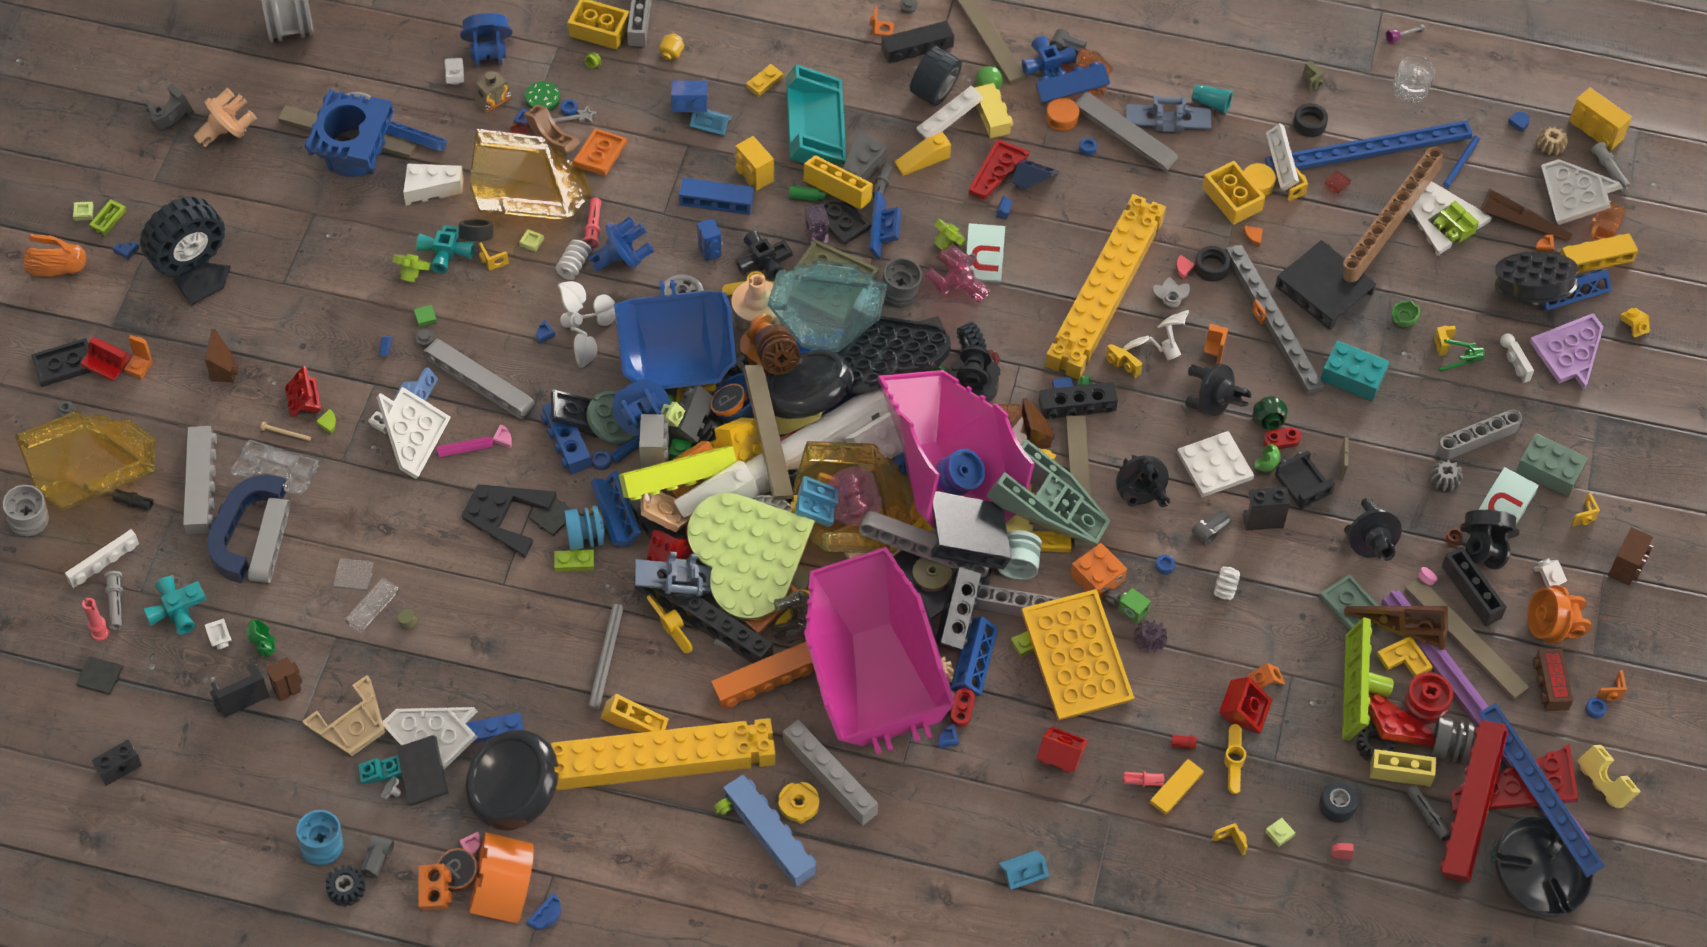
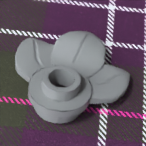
(1171, 290)

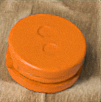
(1062, 114)

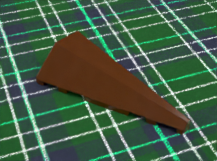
(1508, 209)
(1422, 623)

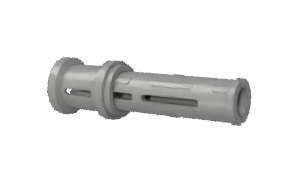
(1607, 159)
(114, 594)

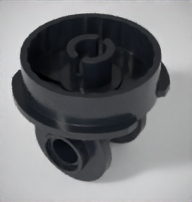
(977, 371)
(1489, 536)

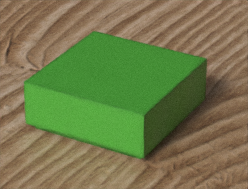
(425, 315)

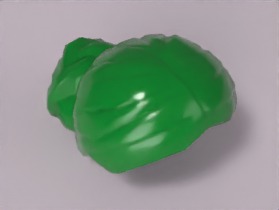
(259, 635)

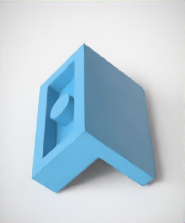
(710, 121)
(1024, 869)

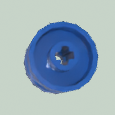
(960, 472)

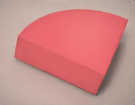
(1184, 266)

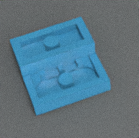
(816, 501)

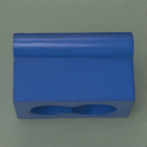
(1004, 208)

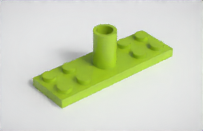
(1359, 681)

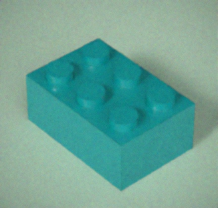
(1354, 370)

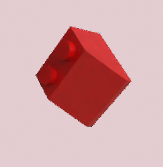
(1245, 704)
(1062, 749)

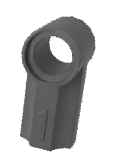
(1063, 40)
(1207, 530)
(378, 850)

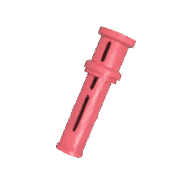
(595, 204)
(96, 623)

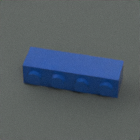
(1072, 83)
(716, 196)

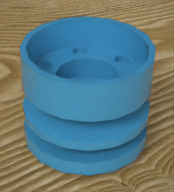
(584, 527)
(320, 837)

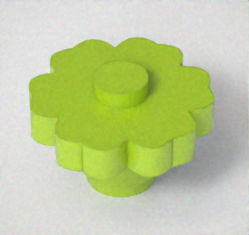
(947, 235)
(410, 266)

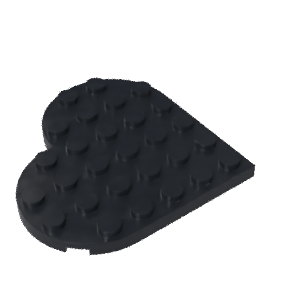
(894, 348)

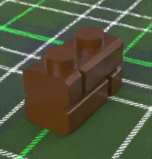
(284, 678)

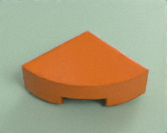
(1253, 234)
(1545, 244)

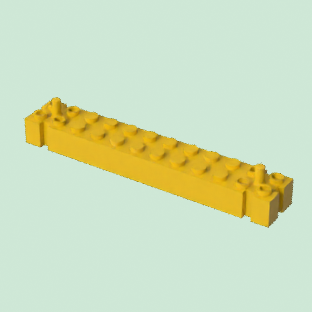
(1105, 287)
(664, 754)

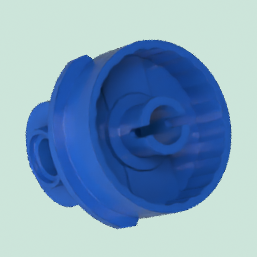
(486, 28)
(637, 399)

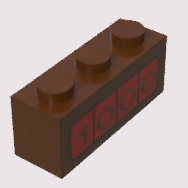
(1553, 679)

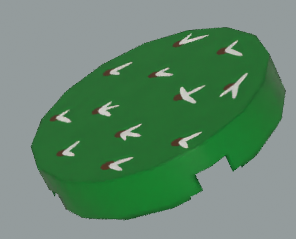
(543, 94)

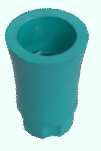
(1213, 97)

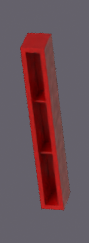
(1474, 802)

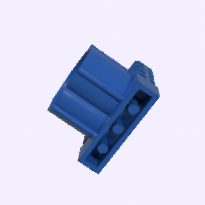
(348, 113)

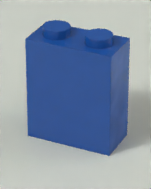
(689, 96)

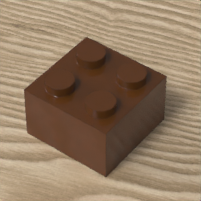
(1631, 556)

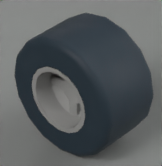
(1345, 800)

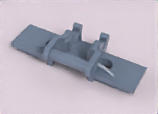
(1167, 120)
(677, 571)

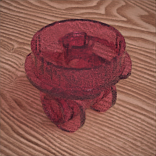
(856, 495)

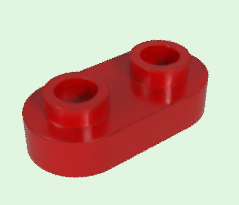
(1283, 438)
(962, 709)

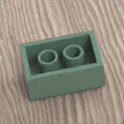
(1551, 465)

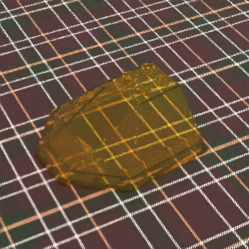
(524, 177)
(85, 456)
(824, 460)

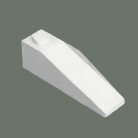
(733, 479)

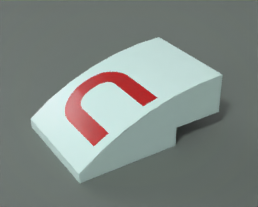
(988, 246)
(1510, 494)

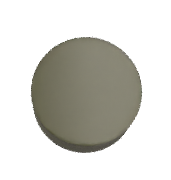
(407, 618)

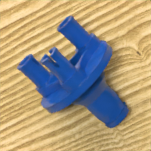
(620, 245)

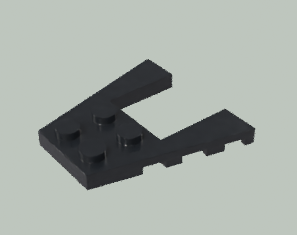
(491, 503)

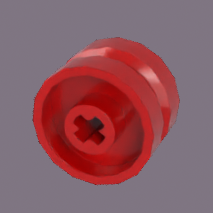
(1428, 697)

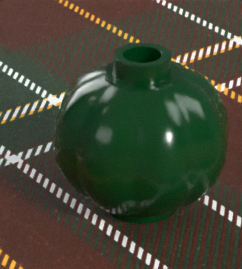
(1272, 411)

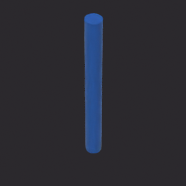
(1461, 161)

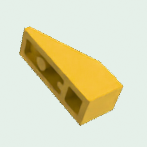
(928, 152)
(632, 716)

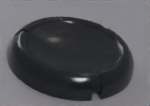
(811, 386)
(512, 779)
(1540, 869)

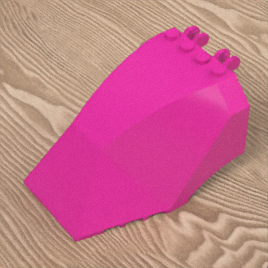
(939, 418)
(874, 651)

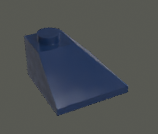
(1031, 173)

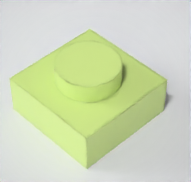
(1280, 832)

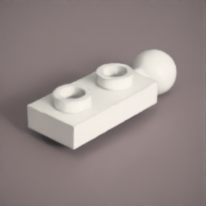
(1517, 357)

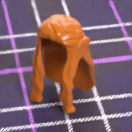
(53, 262)

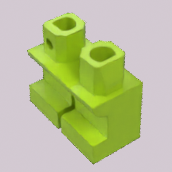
(1456, 222)

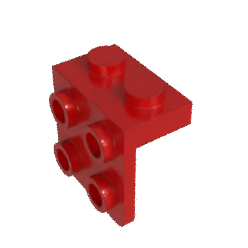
(662, 544)

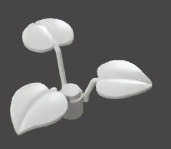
(572, 297)
(1169, 346)

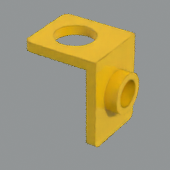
(1302, 185)
(490, 261)
(1590, 515)
(1232, 830)

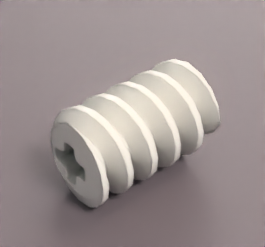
(573, 259)

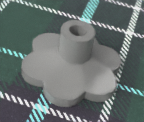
(390, 789)

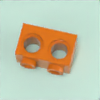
(428, 888)

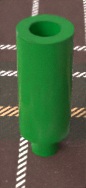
(806, 193)

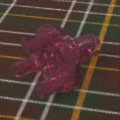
(959, 275)

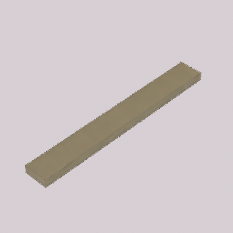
(992, 40)
(305, 119)
(768, 432)
(1078, 459)
(1471, 642)

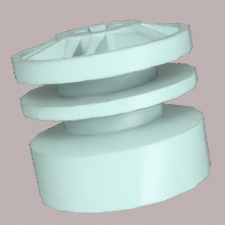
(1025, 555)

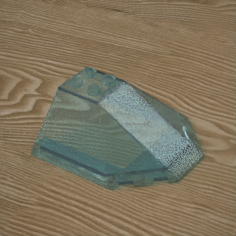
(827, 303)

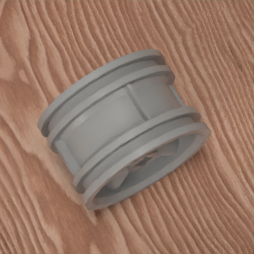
(287, 18)

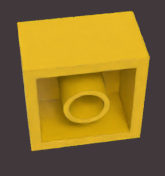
(754, 163)
(741, 435)

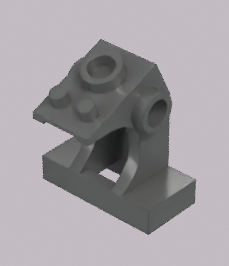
(170, 112)

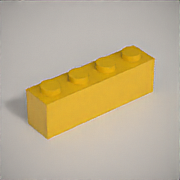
(837, 182)
(1602, 252)

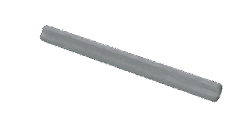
(605, 657)

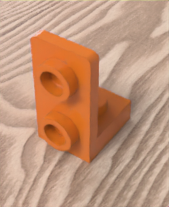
(141, 360)

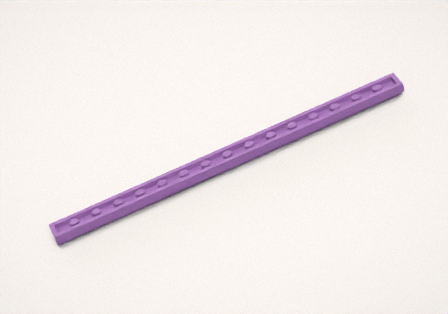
(1445, 666)

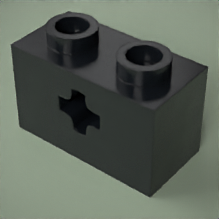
(116, 762)

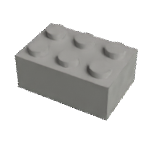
(654, 440)

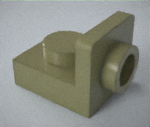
(1314, 75)

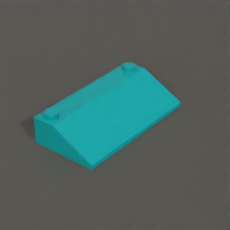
(815, 116)

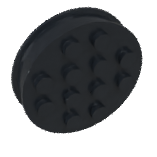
(1536, 277)

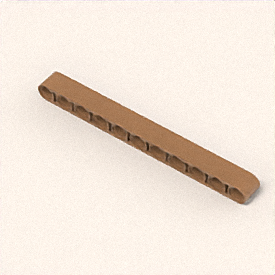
(1392, 214)

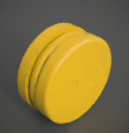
(1262, 177)

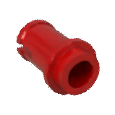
(1184, 741)

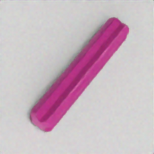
(465, 446)

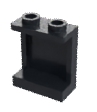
(1303, 480)
(1267, 509)
(240, 694)

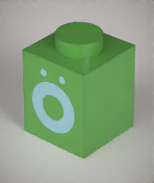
(1134, 605)

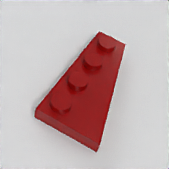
(996, 168)

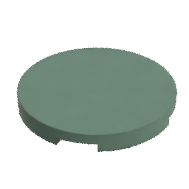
(602, 419)

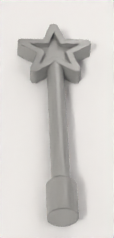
(582, 115)

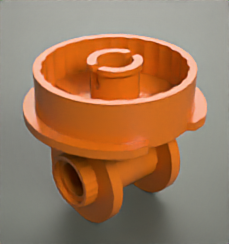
(747, 341)
(1556, 615)

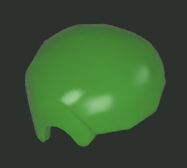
(988, 76)
(1405, 314)
(1270, 459)

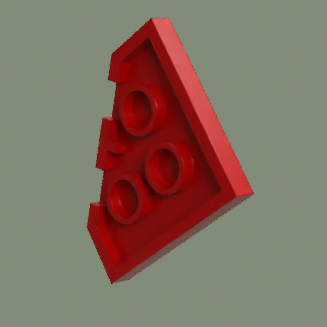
(1397, 724)

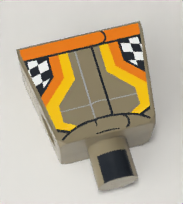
(491, 91)

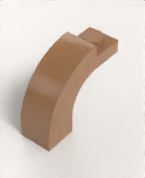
(544, 126)

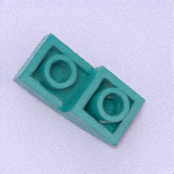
(378, 771)

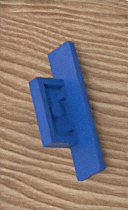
(884, 224)

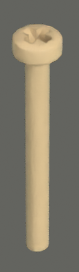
(264, 426)

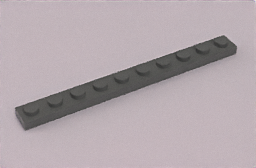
(1274, 320)

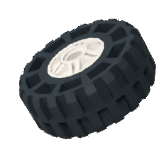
(182, 235)

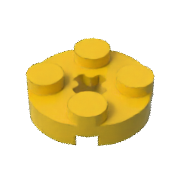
(802, 812)

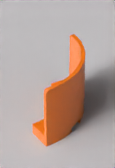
(504, 878)

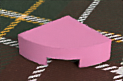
(503, 437)
(471, 843)

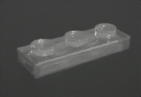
(372, 604)

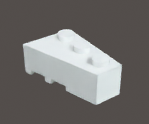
(432, 181)

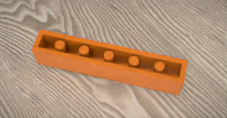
(763, 676)

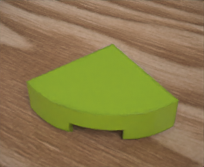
(327, 421)

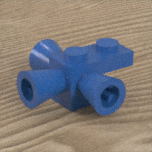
(1048, 58)

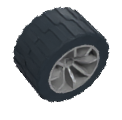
(935, 75)

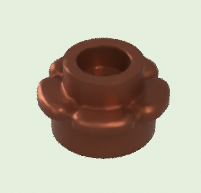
(1454, 533)

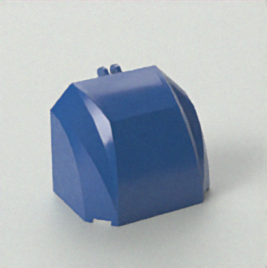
(676, 337)

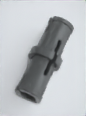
(882, 179)

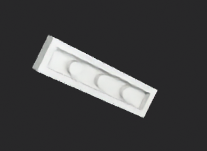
(950, 112)
(1282, 157)
(102, 558)

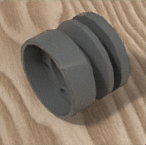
(903, 281)
(1452, 740)

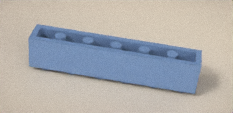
(770, 831)

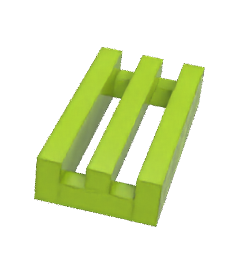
(110, 218)

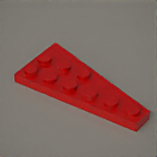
(1513, 793)

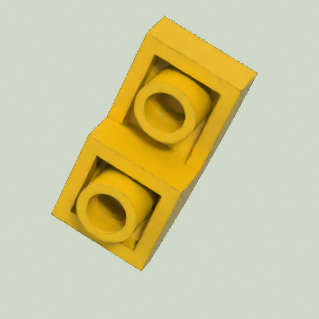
(1120, 357)

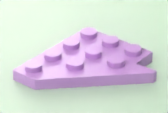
(1570, 349)

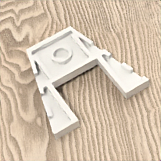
(1428, 208)

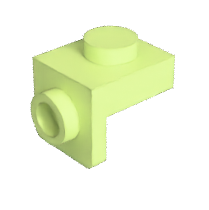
(672, 414)

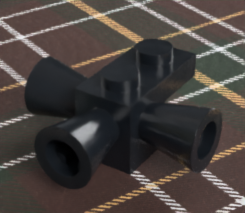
(763, 255)

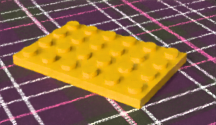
(1077, 654)

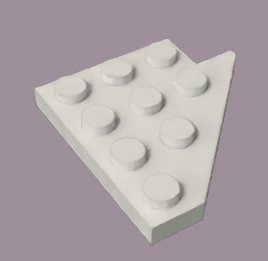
(1576, 190)
(412, 429)
(444, 723)

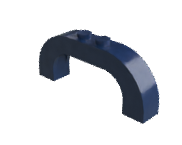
(229, 514)

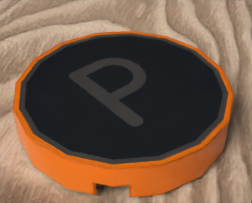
(728, 400)
(462, 868)

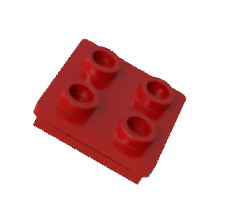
(105, 359)
(302, 393)

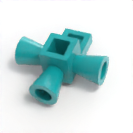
(445, 247)
(175, 604)

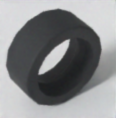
(1314, 110)
(476, 230)
(1212, 274)

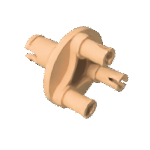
(223, 118)
(751, 301)

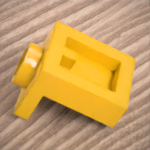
(1442, 333)

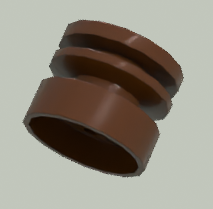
(777, 349)

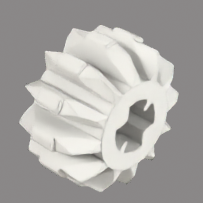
(1226, 583)

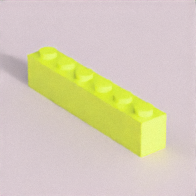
(676, 472)

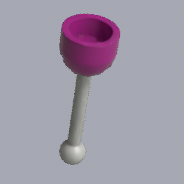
(1394, 35)

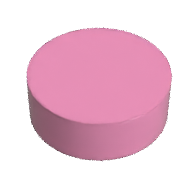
(1427, 576)

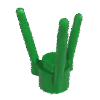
(1472, 354)

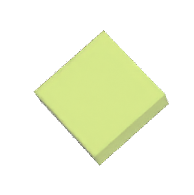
(83, 211)
(531, 240)

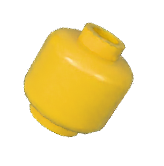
(671, 46)

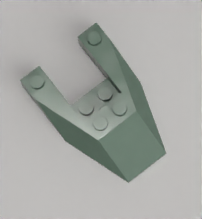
(1059, 502)

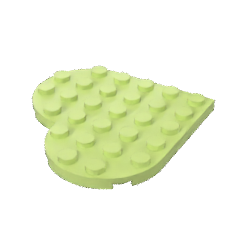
(749, 550)

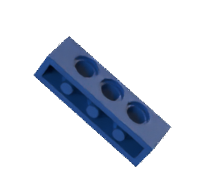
(573, 461)

